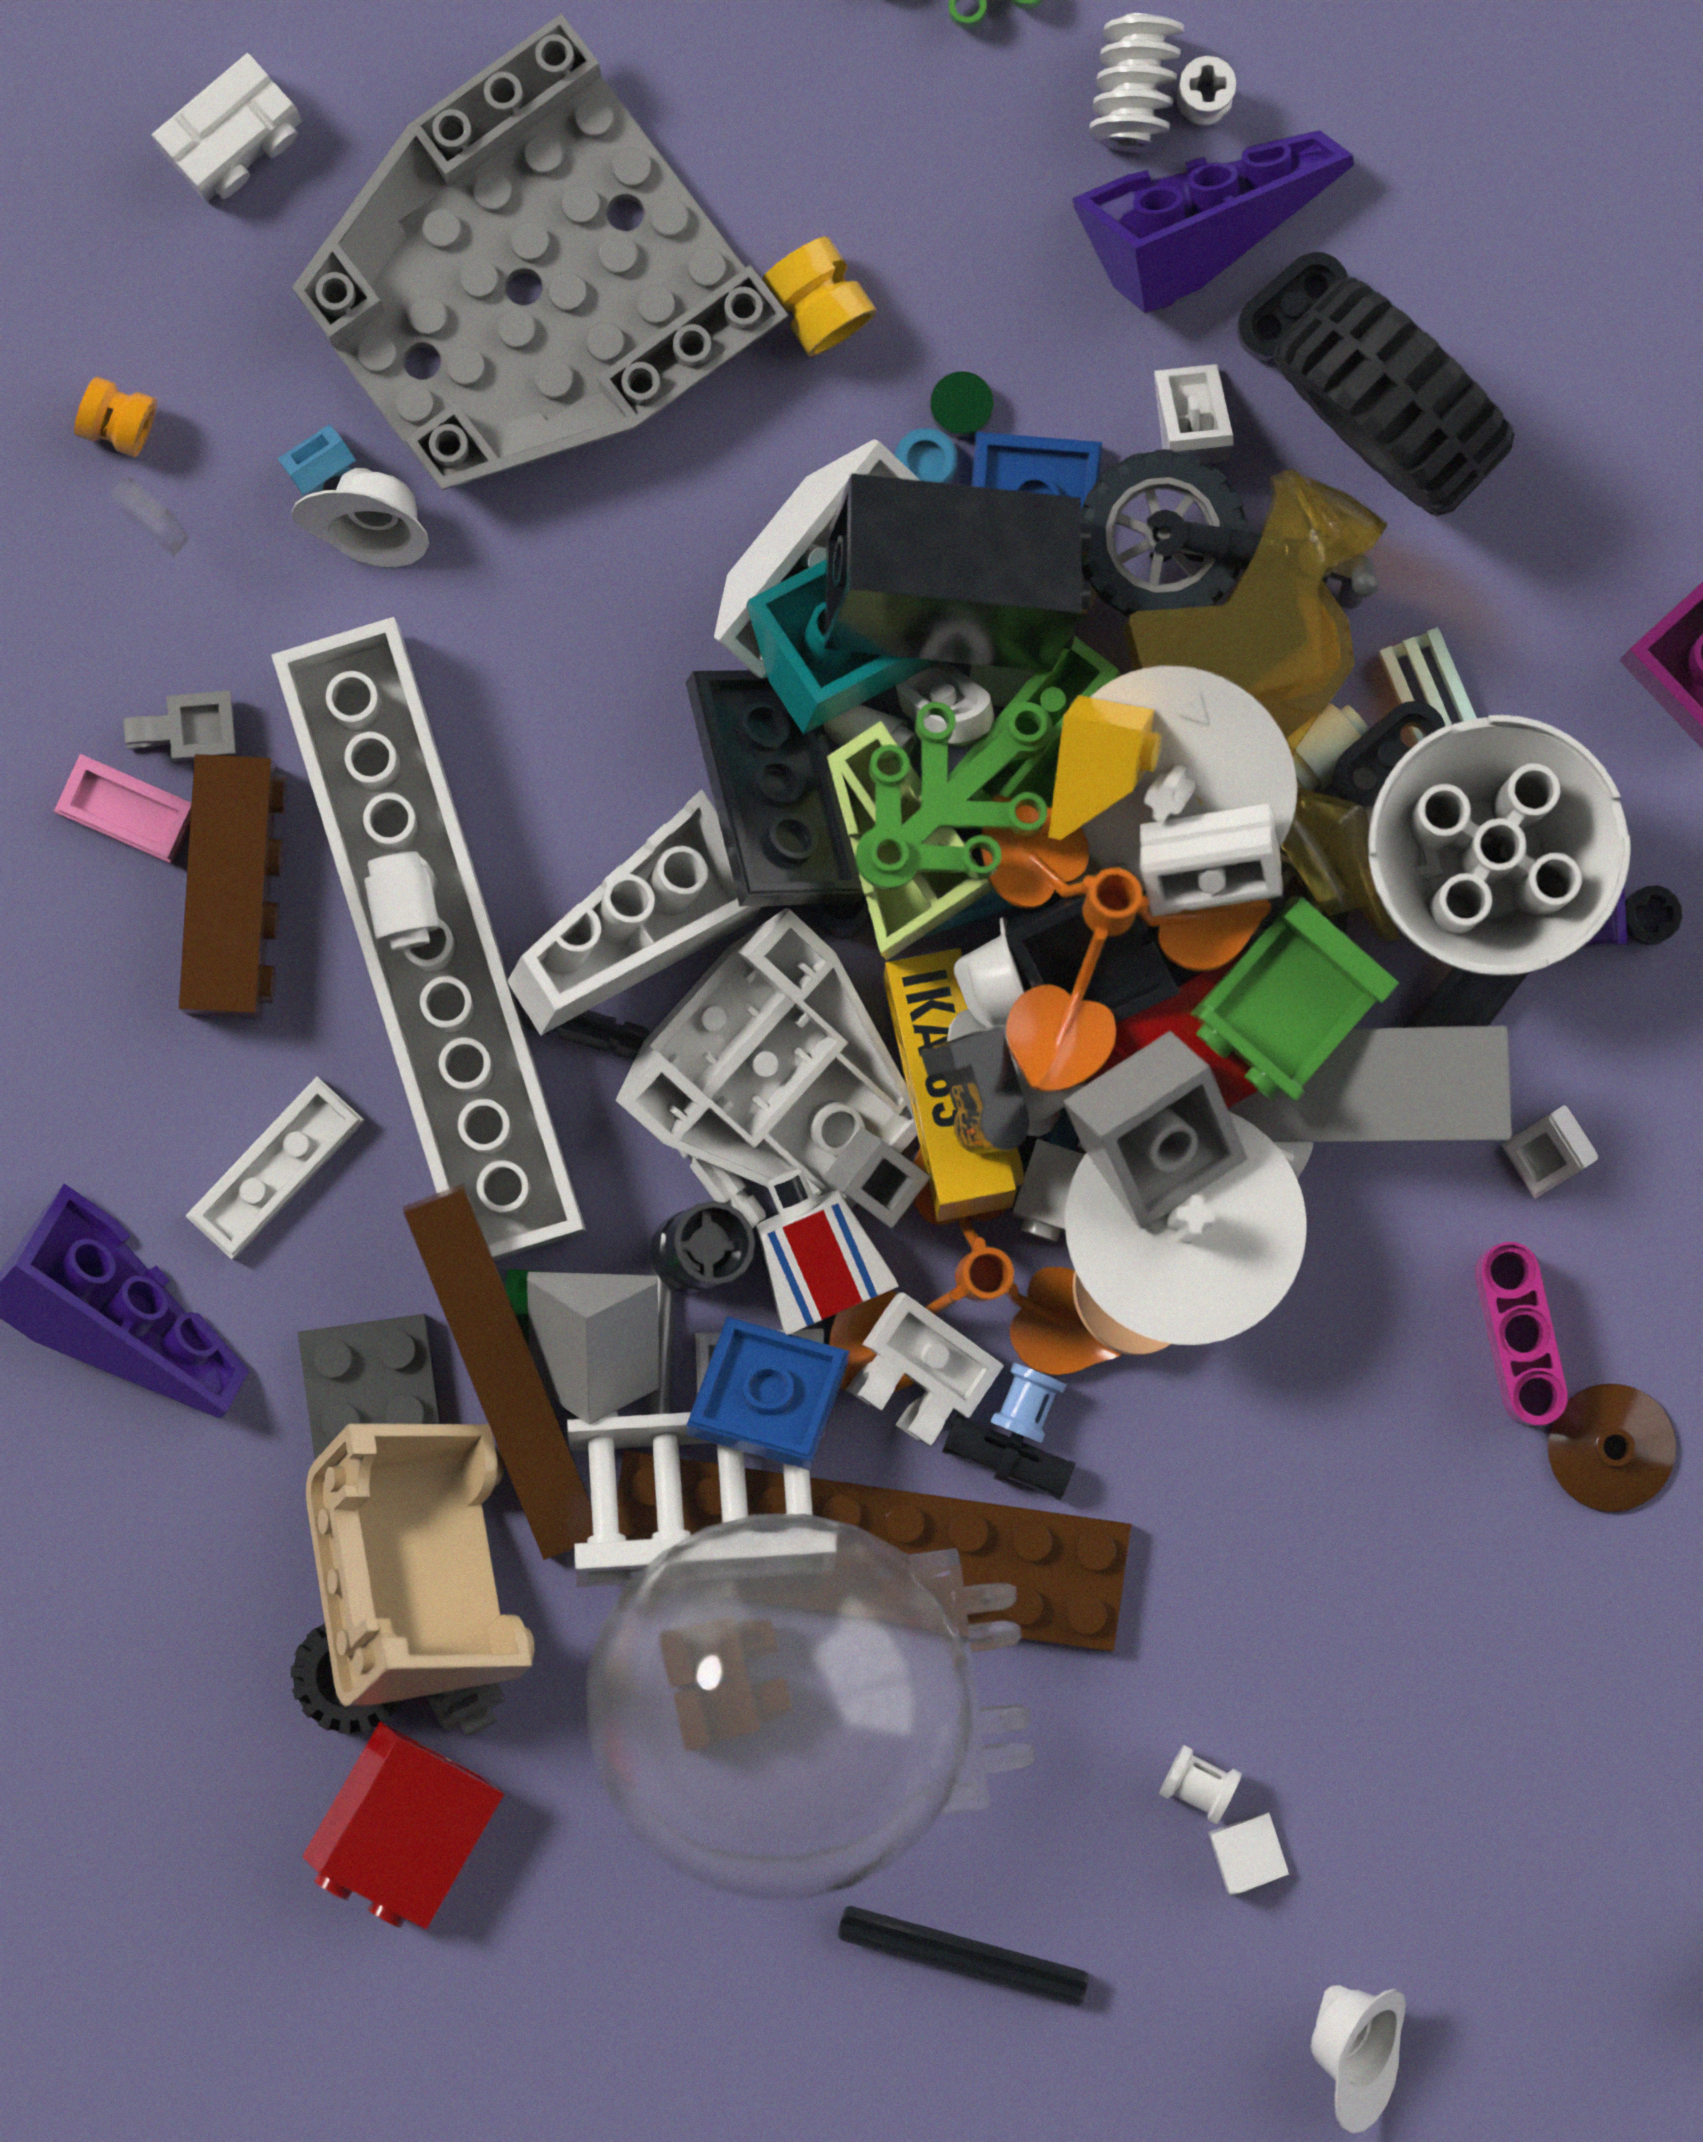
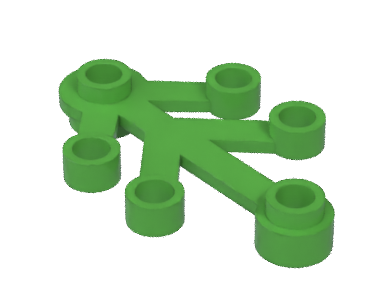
(948, 803)

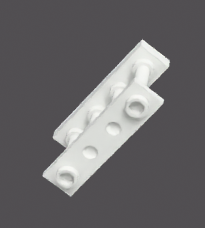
(607, 1554)

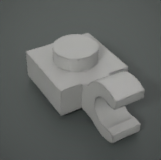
(193, 726)

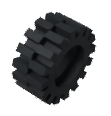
(317, 1697)

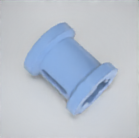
(1028, 1402)

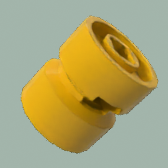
(819, 297)

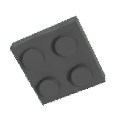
(368, 1376)

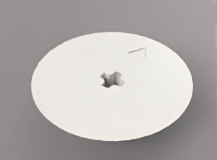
(1221, 738)
(1233, 1272)

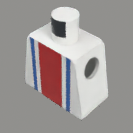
(817, 1254)

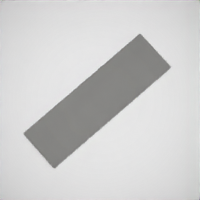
(1397, 1089)

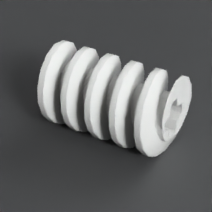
(1132, 82)

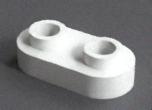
(955, 689)

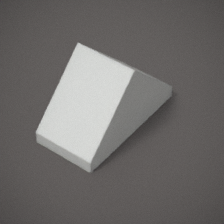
(1194, 413)

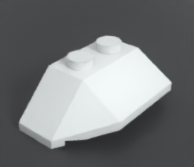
(792, 544)

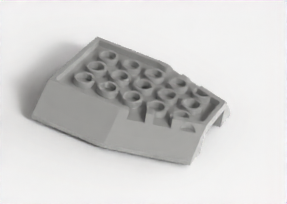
(510, 184)

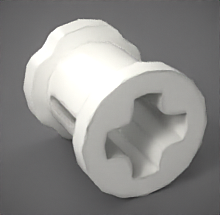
(1221, 81)
(1200, 1784)

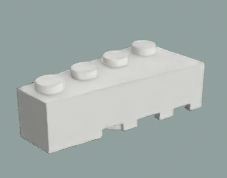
(640, 920)

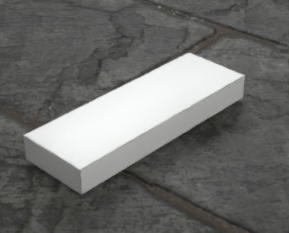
(275, 1168)

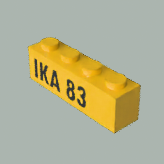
(922, 1005)

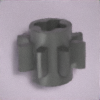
(467, 1707)

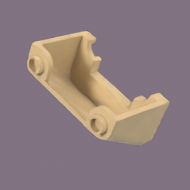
(410, 1562)

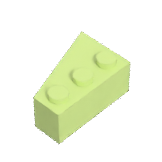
(930, 897)

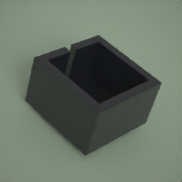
(1129, 969)

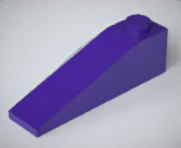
(1188, 227)
(96, 1301)

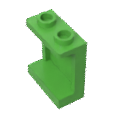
(1290, 999)

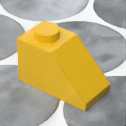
(1100, 759)

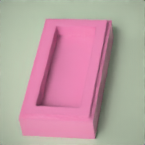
(125, 809)

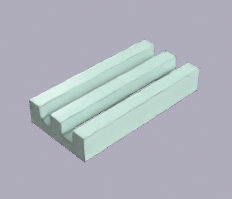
(1412, 649)

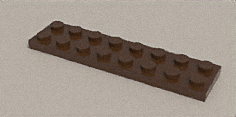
(1061, 1564)

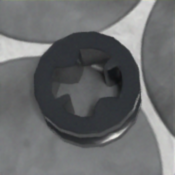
(1663, 930)

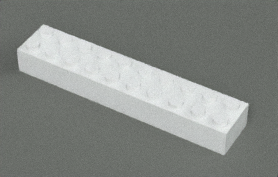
(448, 999)

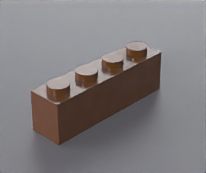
(230, 886)

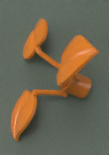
(1058, 1035)
(1042, 1332)

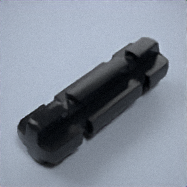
(601, 1033)

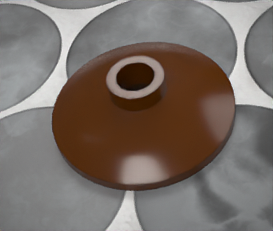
(1578, 1447)

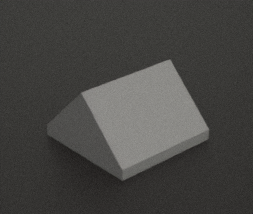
(594, 1339)

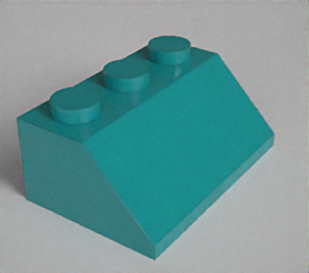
(806, 676)

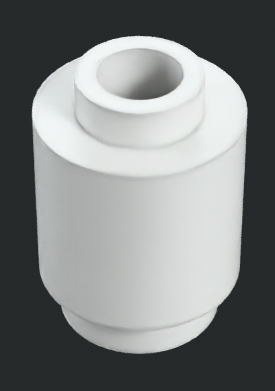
(401, 900)

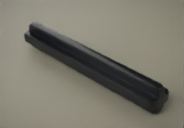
(963, 1955)

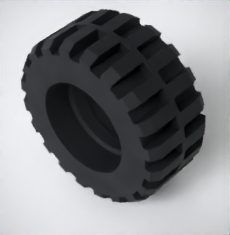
(1394, 396)

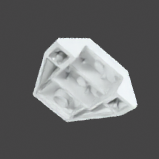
(770, 1063)

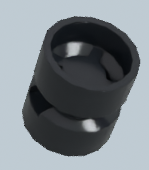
(702, 1247)

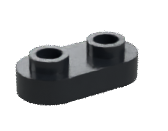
(1285, 301)
(1382, 750)

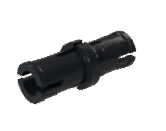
(1008, 1457)

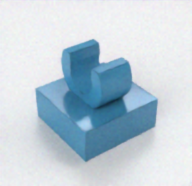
(317, 460)

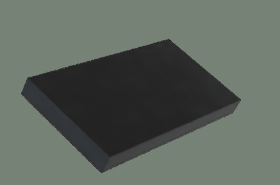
(772, 795)

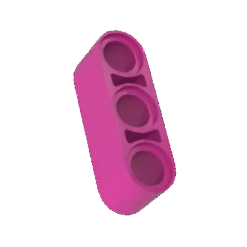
(1530, 1302)

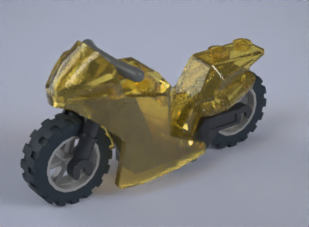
(1272, 637)

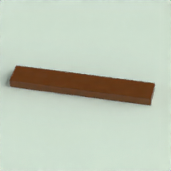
(502, 1369)

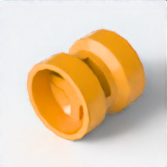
(115, 416)

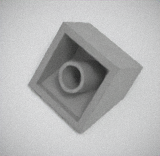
(1156, 1128)

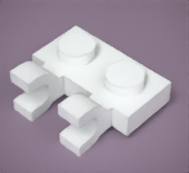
(931, 1355)

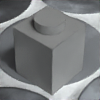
(876, 1177)

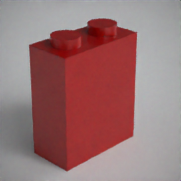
(401, 1828)

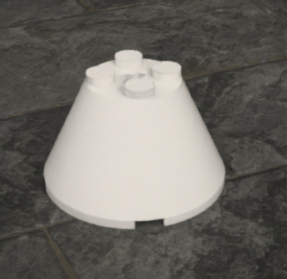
(1543, 811)

